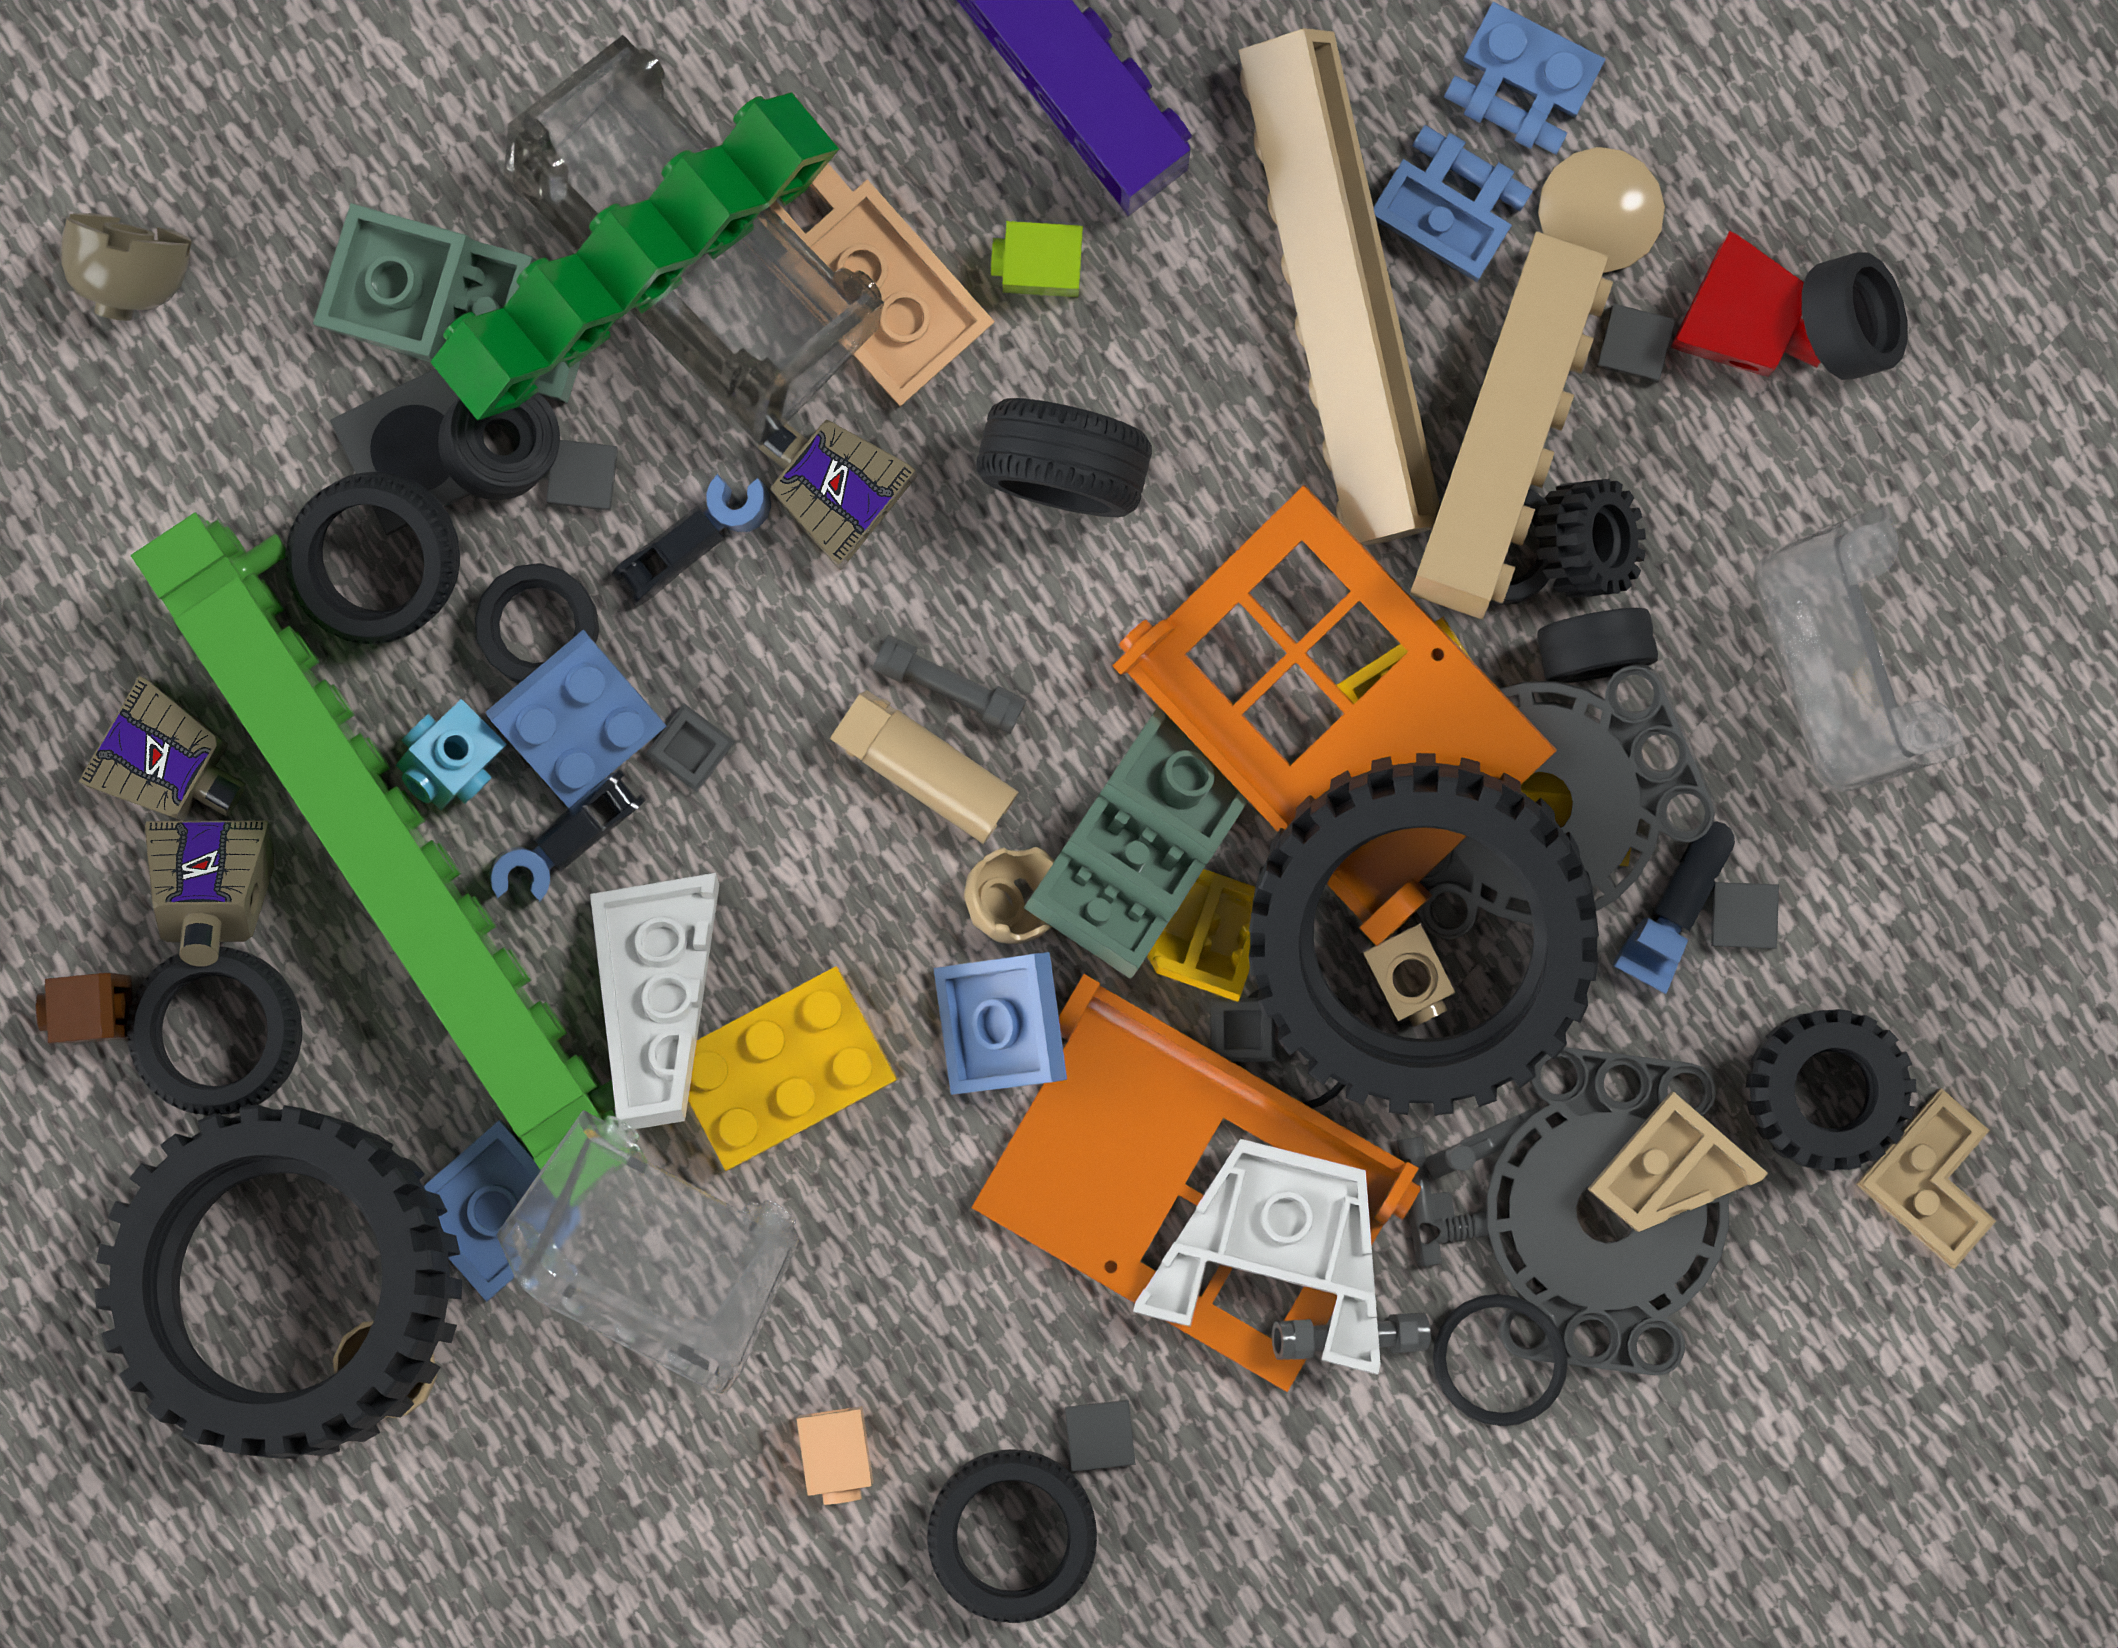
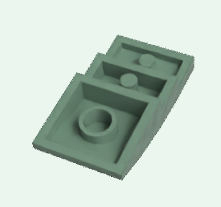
(410, 280)
(1139, 847)

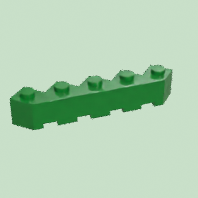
(634, 255)

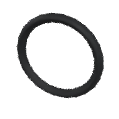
(1536, 1315)

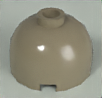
(122, 264)

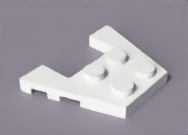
(1286, 1222)

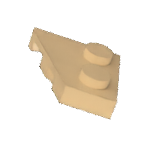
(1672, 1167)

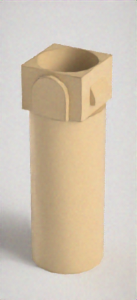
(924, 766)

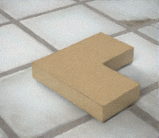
(1915, 1184)

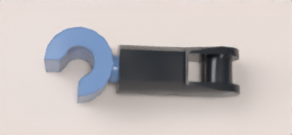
(693, 537)
(566, 837)
(1657, 947)

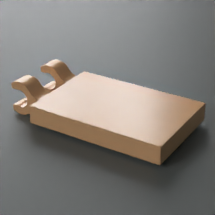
(925, 308)

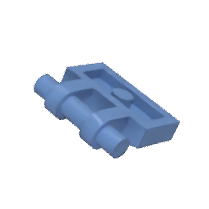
(1533, 61)
(1442, 219)

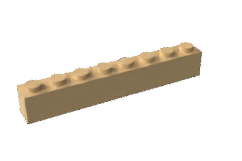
(1340, 286)

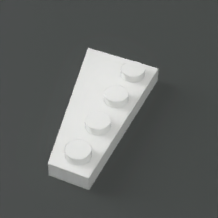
(652, 982)

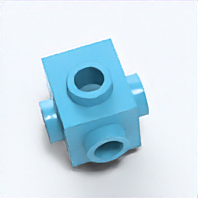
(449, 756)

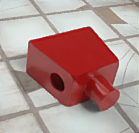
(1746, 312)

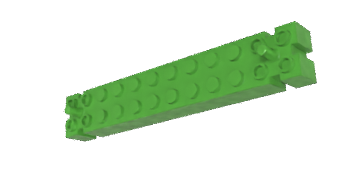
(370, 828)

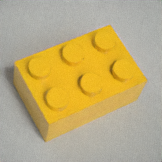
(785, 1068)

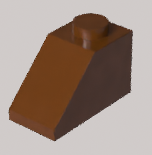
(85, 1008)

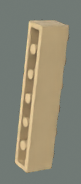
(1509, 427)

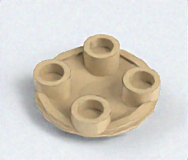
(1603, 204)

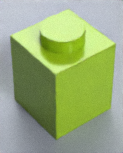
(1039, 258)

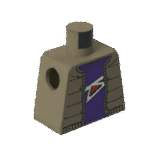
(836, 485)
(162, 757)
(208, 882)

